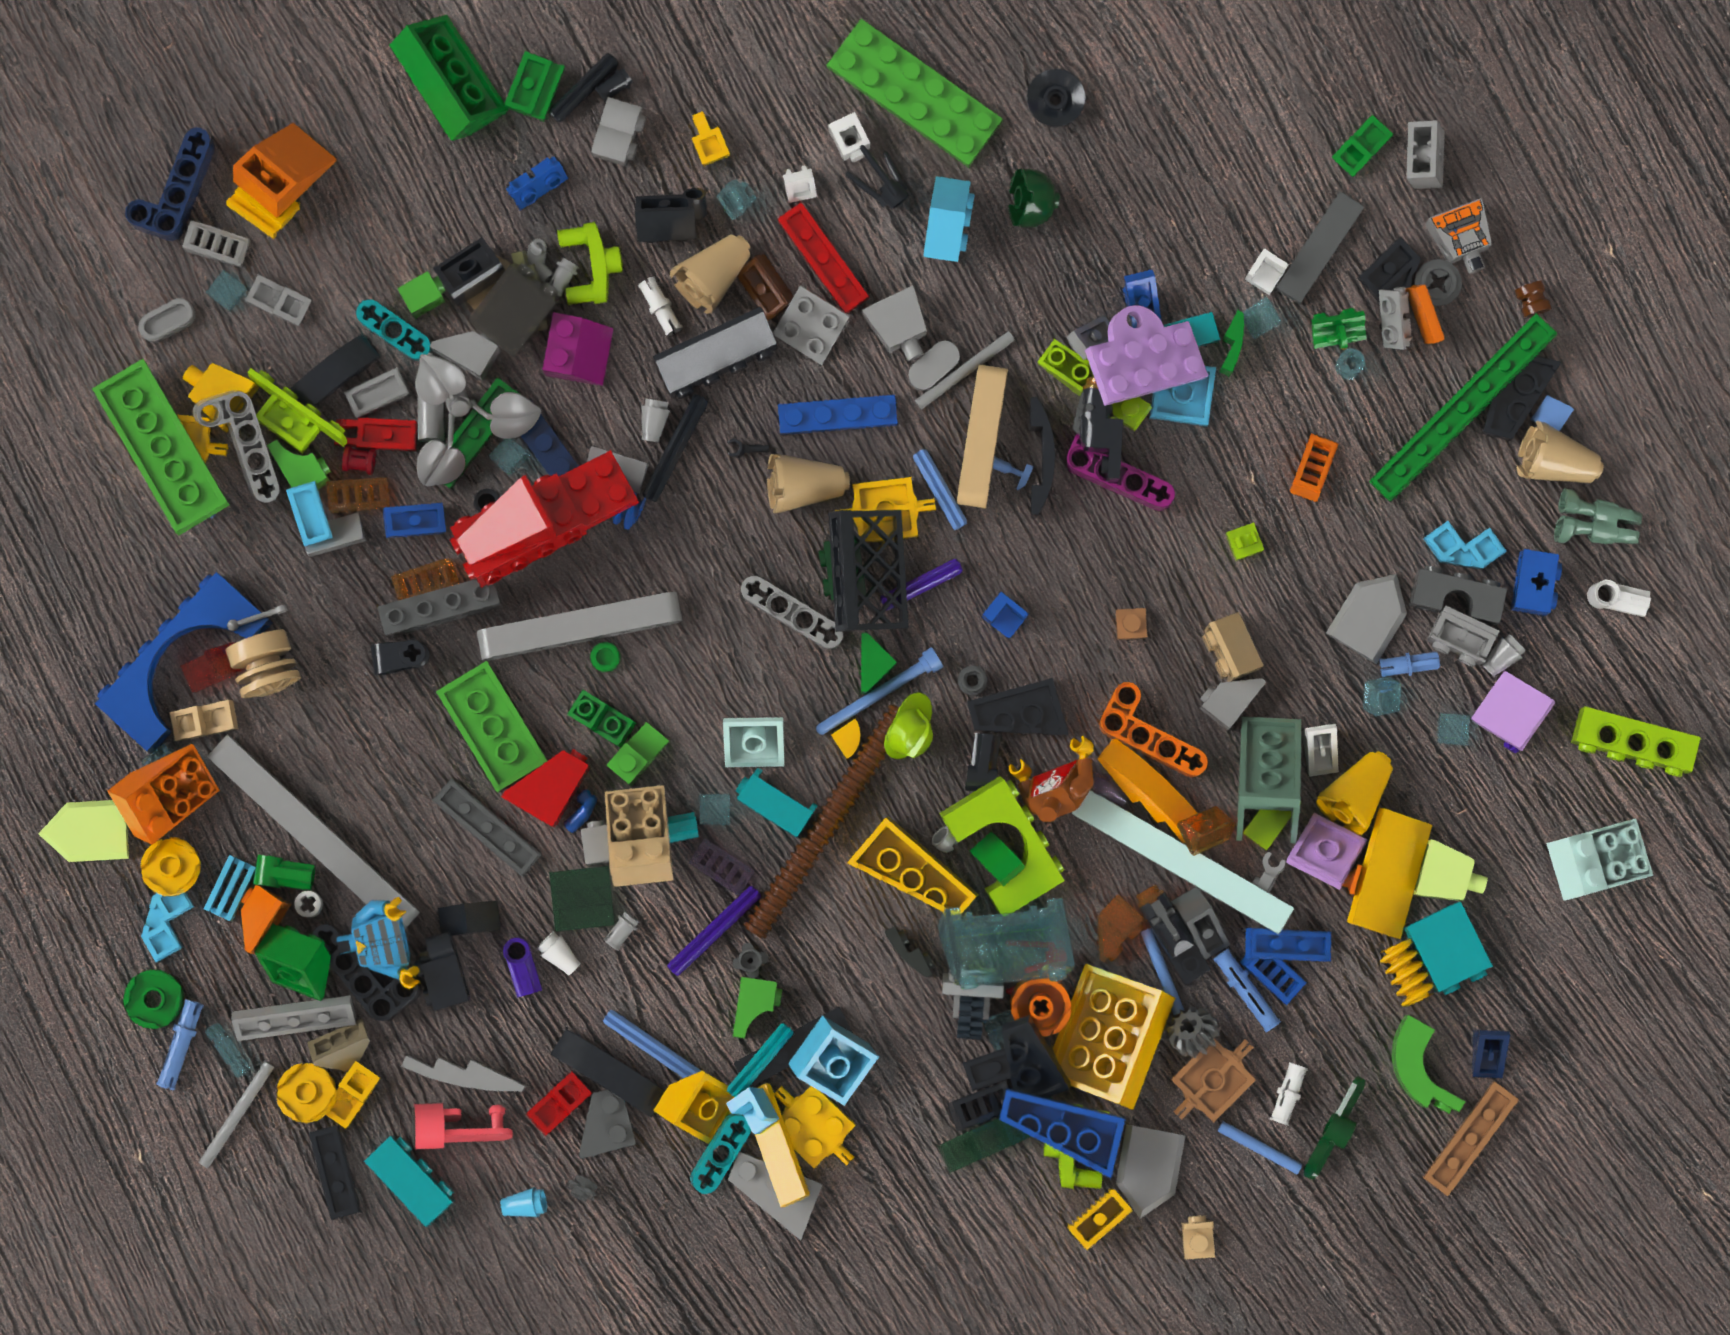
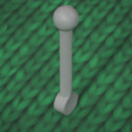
(233, 625)

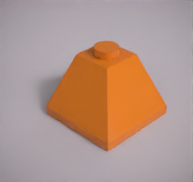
(258, 914)

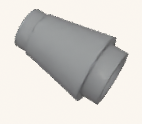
(653, 419)
(1503, 655)

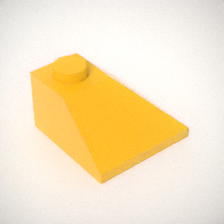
(696, 1105)

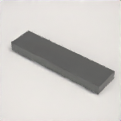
(1319, 248)
(487, 827)

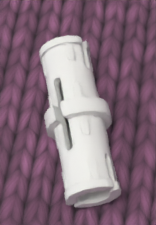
(660, 306)
(1288, 1094)

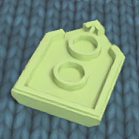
(88, 832)

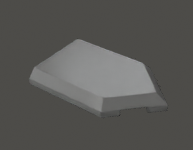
(1370, 617)
(1149, 1167)

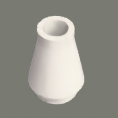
(558, 953)

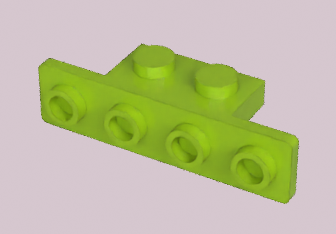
(290, 418)

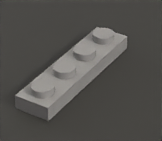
(293, 1018)

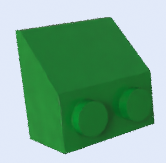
(295, 960)

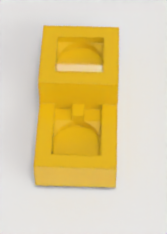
(352, 1094)

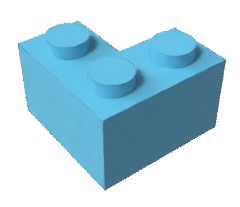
(948, 215)

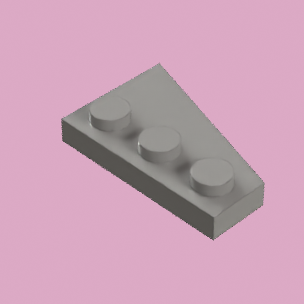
(753, 1179)

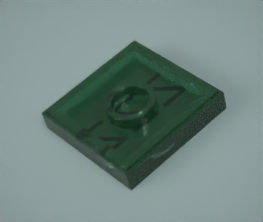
(582, 898)

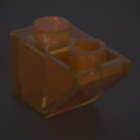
(1114, 925)

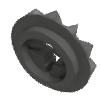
(1440, 269)

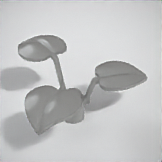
(444, 382)

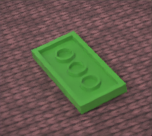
(492, 726)

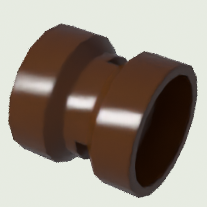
(1533, 299)

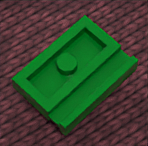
(534, 86)

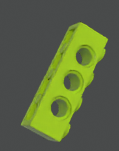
(1682, 745)

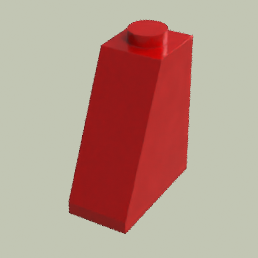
(550, 787)

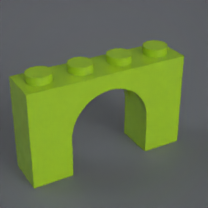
(996, 804)

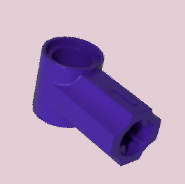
(522, 970)

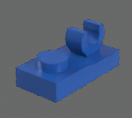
(414, 520)

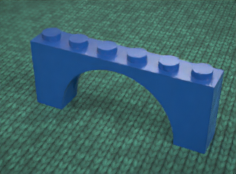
(131, 696)

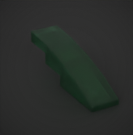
(980, 1143)

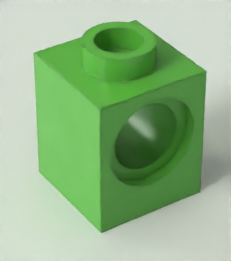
(422, 294)

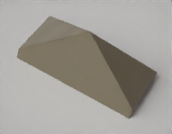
(340, 1047)

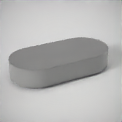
(167, 320)
(933, 365)

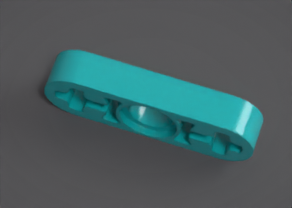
(381, 311)
(702, 1168)

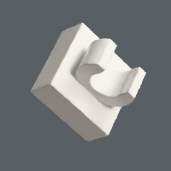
(799, 185)

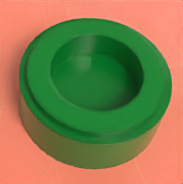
(605, 657)

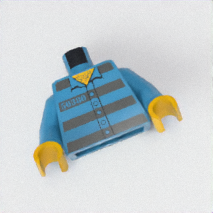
(381, 941)

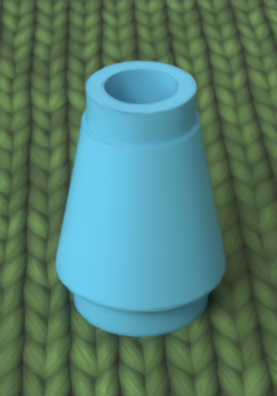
(525, 1204)

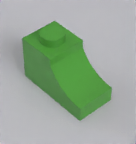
(300, 468)
(637, 754)
(754, 999)

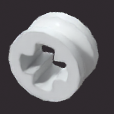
(318, 904)

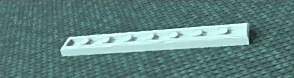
(1177, 859)

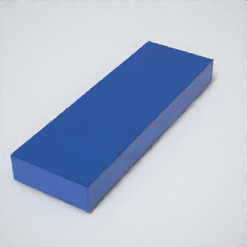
(1288, 945)

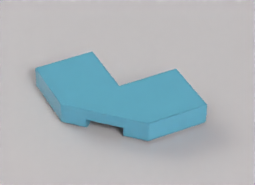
(1452, 550)
(157, 931)

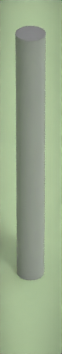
(964, 370)
(236, 1114)

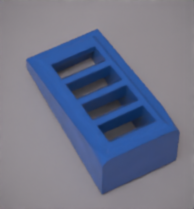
(1291, 990)

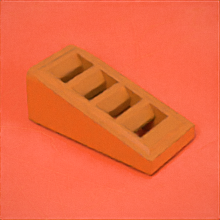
(1309, 485)

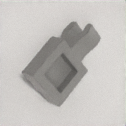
(1269, 877)

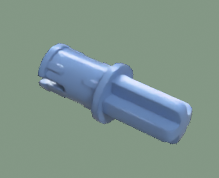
(1409, 664)

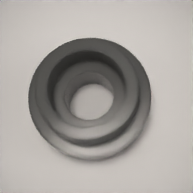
(972, 671)

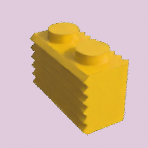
(1099, 1218)

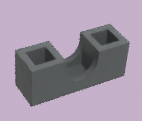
(1483, 599)

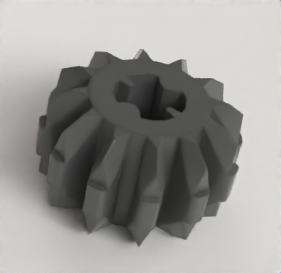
(1193, 1032)

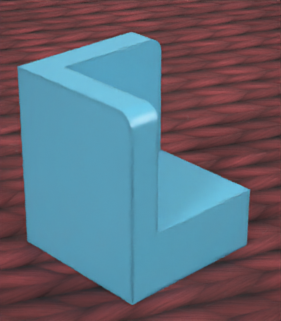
(755, 1108)

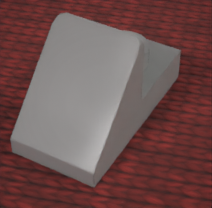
(1089, 335)

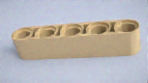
(982, 436)

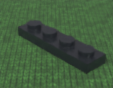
(783, 1057)

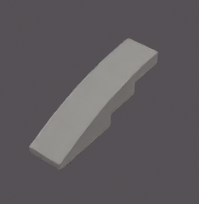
(474, 1076)

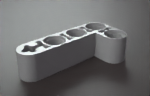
(243, 448)

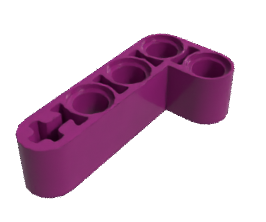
(1091, 473)

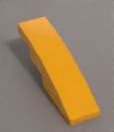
(1146, 785)

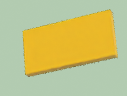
(1389, 873)

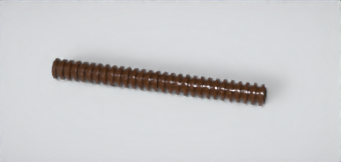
(821, 829)

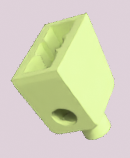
(1447, 874)

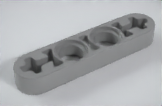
(794, 608)

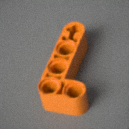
(1155, 736)

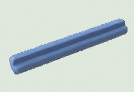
(649, 1044)

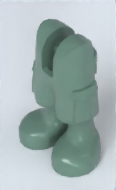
(1604, 520)

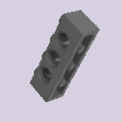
(438, 607)

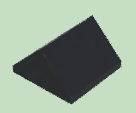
(470, 271)

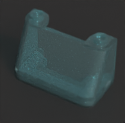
(1007, 945)

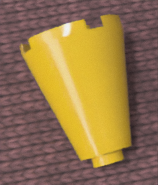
(1357, 792)

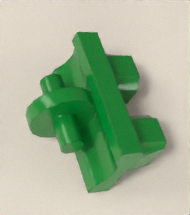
(1338, 329)

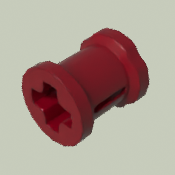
(359, 460)

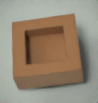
(1131, 624)

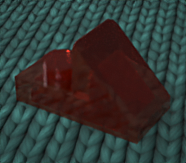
(209, 668)

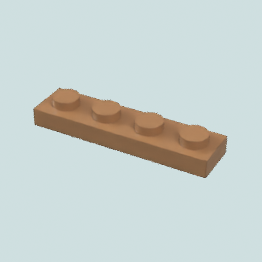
(1470, 1138)

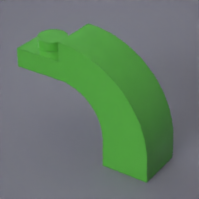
(1408, 1066)

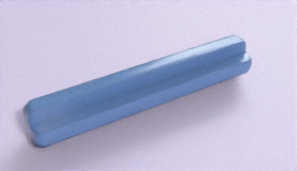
(940, 489)

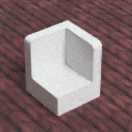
(1266, 271)

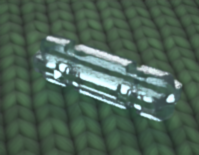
(227, 1050)

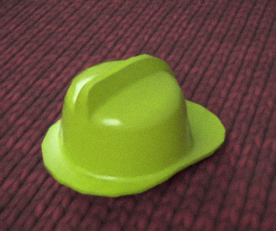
(911, 728)

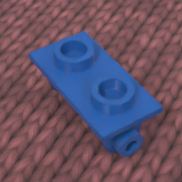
(548, 176)

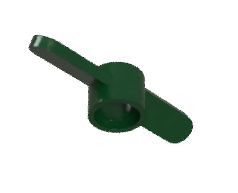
(1337, 1130)

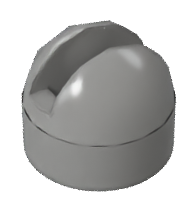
(944, 840)

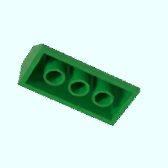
(448, 76)

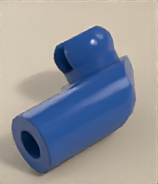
(582, 814)

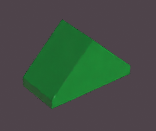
(874, 663)

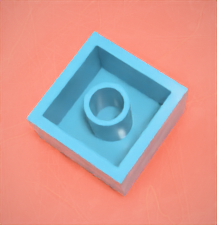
(833, 1060)

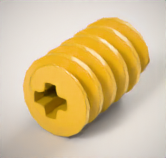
(1407, 973)

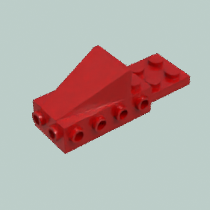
(540, 518)

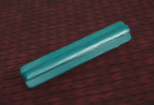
(760, 1060)

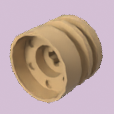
(263, 663)

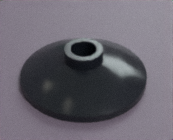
(1060, 84)

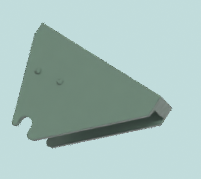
(1270, 768)

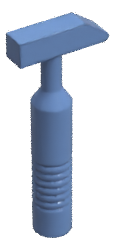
(1005, 467)

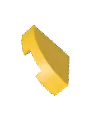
(848, 738)

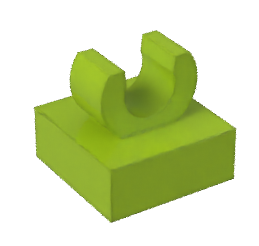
(1244, 541)

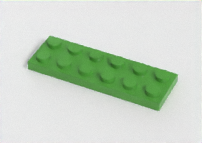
(914, 93)
(160, 447)

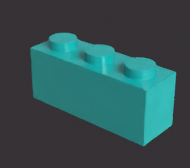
(410, 1179)

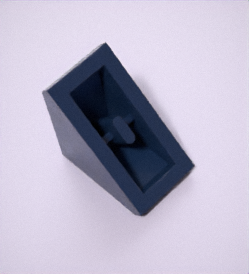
(1489, 1053)

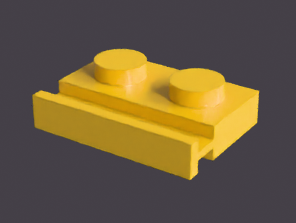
(259, 216)

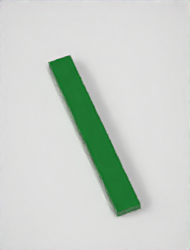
(1463, 408)

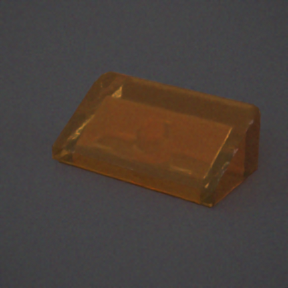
(1206, 830)

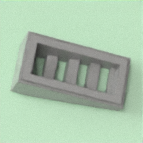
(191, 236)

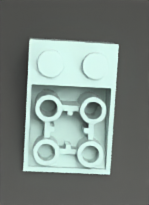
(1599, 859)

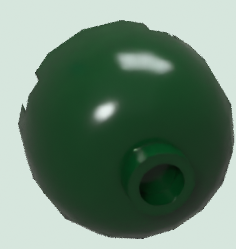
(1033, 198)

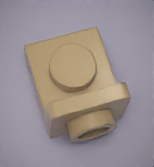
(1198, 1238)

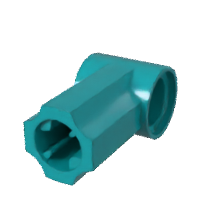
(683, 827)

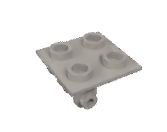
(811, 325)

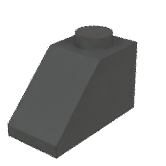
(1201, 922)

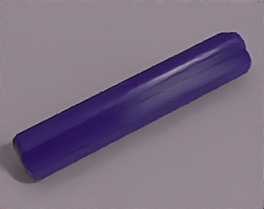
(929, 580)

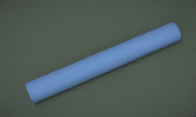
(1161, 968)
(1260, 1147)

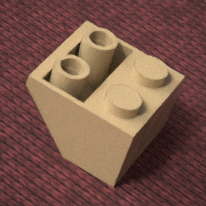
(1232, 647)

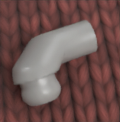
(536, 255)

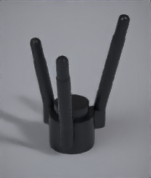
(892, 191)

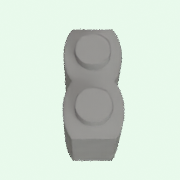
(617, 132)

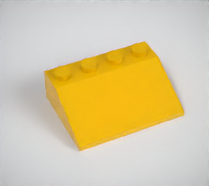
(1111, 1035)

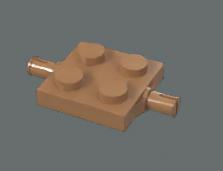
(1213, 1080)

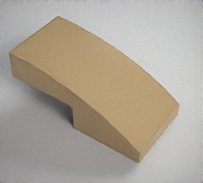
(203, 720)

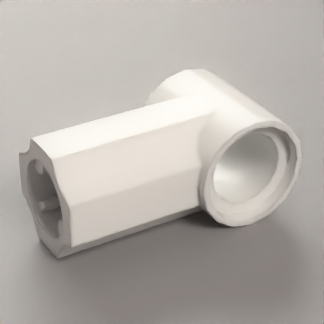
(1621, 598)

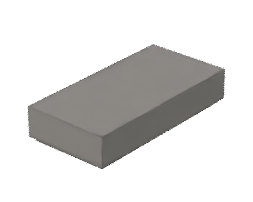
(377, 393)

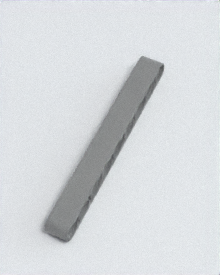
(306, 826)

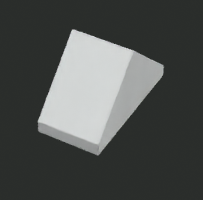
(1321, 749)

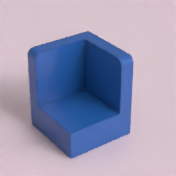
(1005, 615)

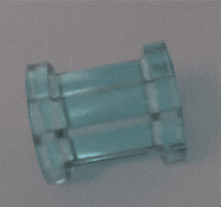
(1355, 357)

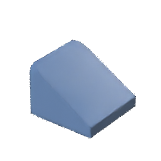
(1552, 412)

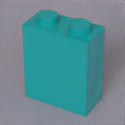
(1448, 948)

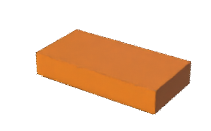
(1425, 314)

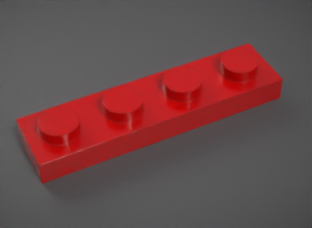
(823, 258)

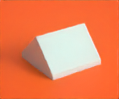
(754, 742)

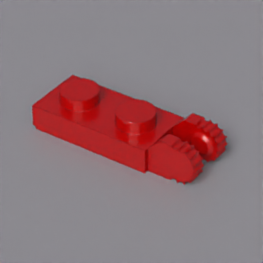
(382, 434)

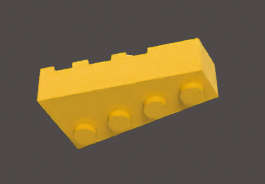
(907, 865)

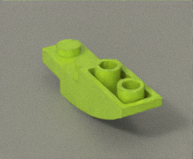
(1072, 372)

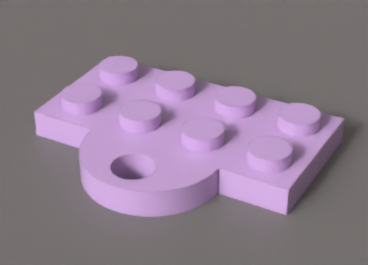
(1144, 357)

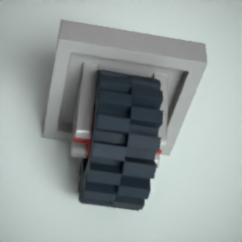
(970, 1005)

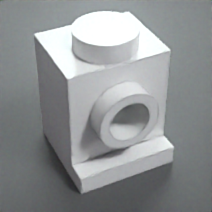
(845, 128)

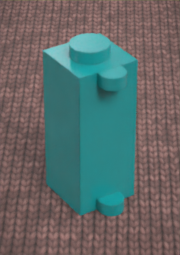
(774, 804)

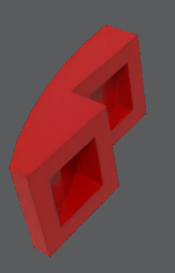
(558, 1103)

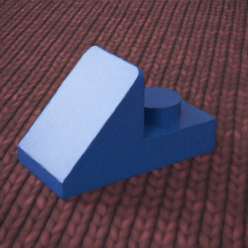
(1141, 291)

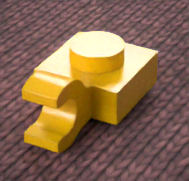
(709, 143)

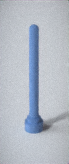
(927, 663)

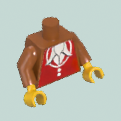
(1058, 789)

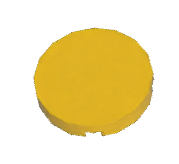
(170, 866)
(306, 1092)

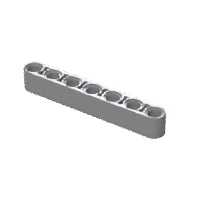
(579, 626)

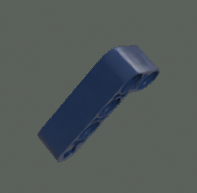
(176, 183)

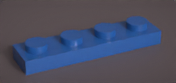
(837, 414)

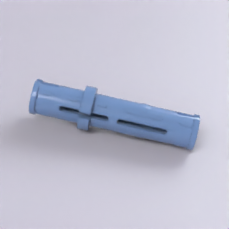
(1268, 1018)
(180, 1043)

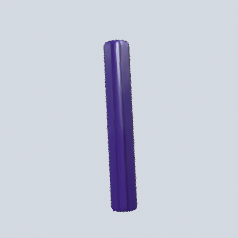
(714, 930)

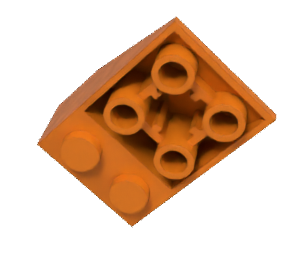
(281, 168)
(163, 793)

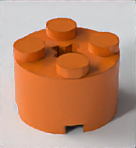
(1057, 1002)

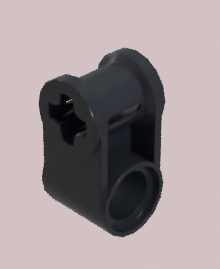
(393, 656)

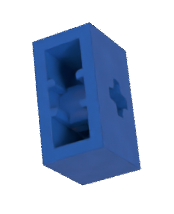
(1525, 596)

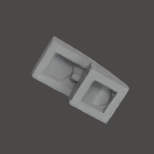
(278, 300)

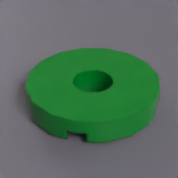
(170, 1005)

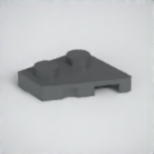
(606, 1125)

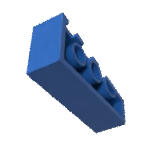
(1072, 1129)

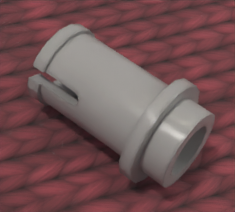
(563, 275)
(621, 930)

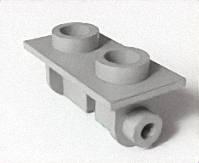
(1395, 329)

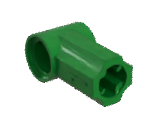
(276, 872)

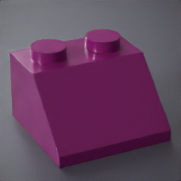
(577, 349)

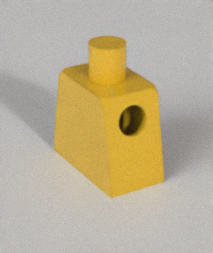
(217, 381)

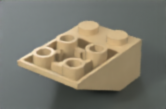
(638, 836)

